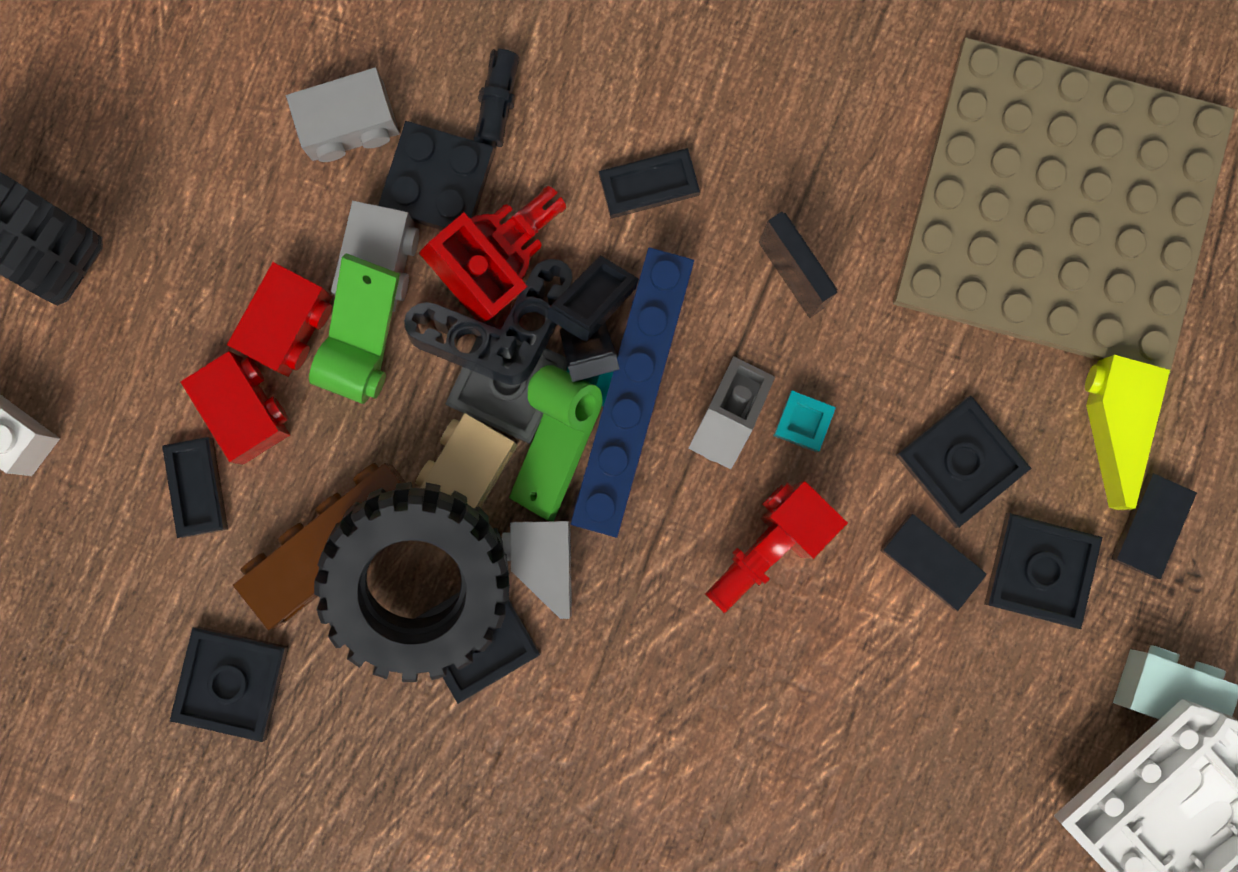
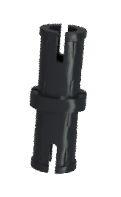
(496, 97)

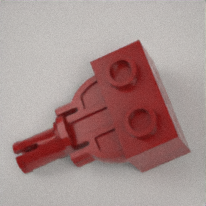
(485, 259)
(795, 521)

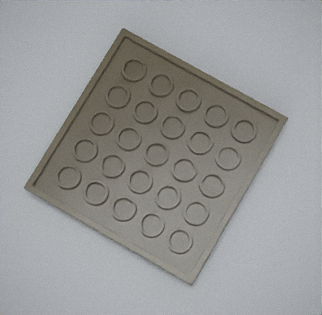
(1064, 206)

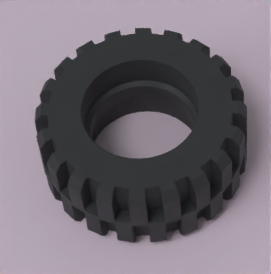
(43, 244)
(402, 642)

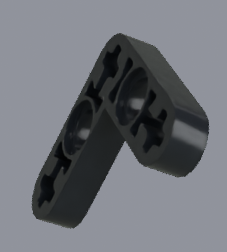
(496, 342)

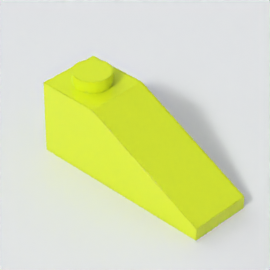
(1123, 421)

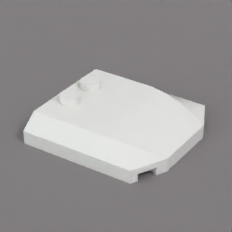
(1165, 798)

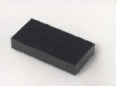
(649, 183)
(592, 298)
(589, 357)
(195, 487)
(1154, 526)
(933, 562)

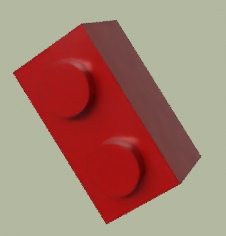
(281, 320)
(237, 407)

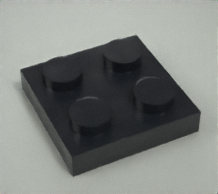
(436, 175)

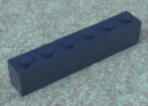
(632, 393)

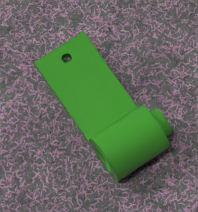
(358, 332)
(559, 441)

